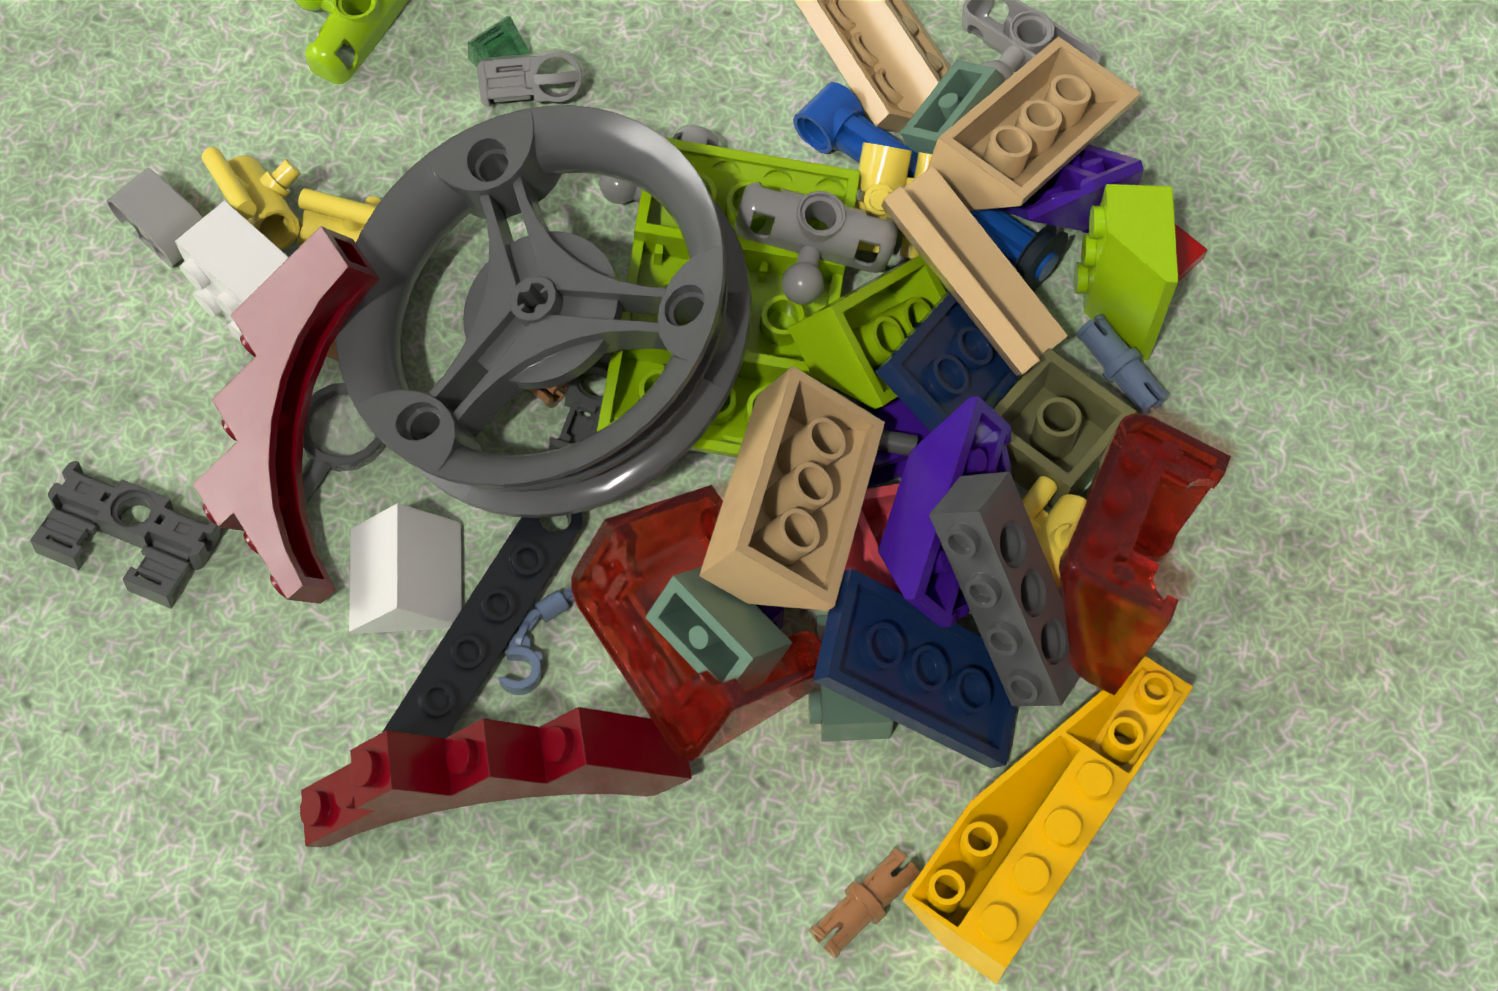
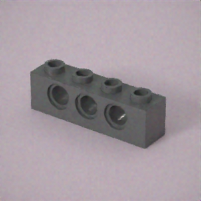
(1007, 587)

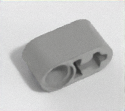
(155, 213)

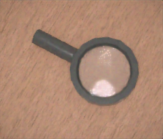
(335, 437)

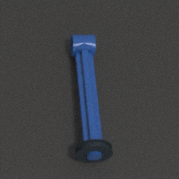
(837, 122)

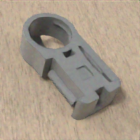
(518, 78)

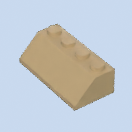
(1030, 127)
(794, 496)

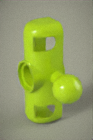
(347, 26)

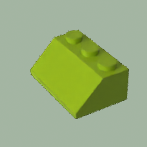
(1130, 262)
(862, 329)

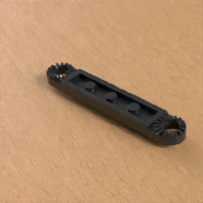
(482, 628)

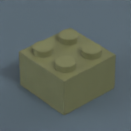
(1059, 425)

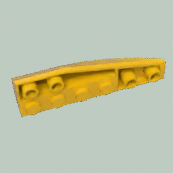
(1037, 820)

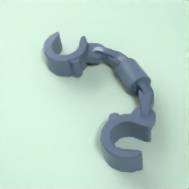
(520, 643)

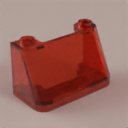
(1126, 524)
(617, 587)

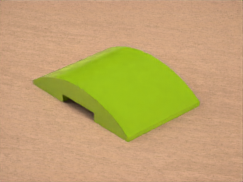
(662, 251)

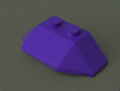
(1077, 187)
(962, 445)

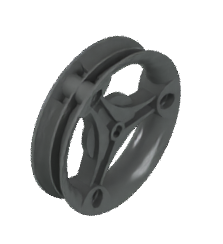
(546, 312)

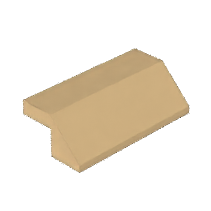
(880, 54)
(974, 270)

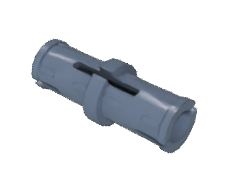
(1122, 364)

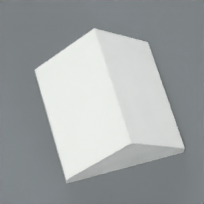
(405, 572)

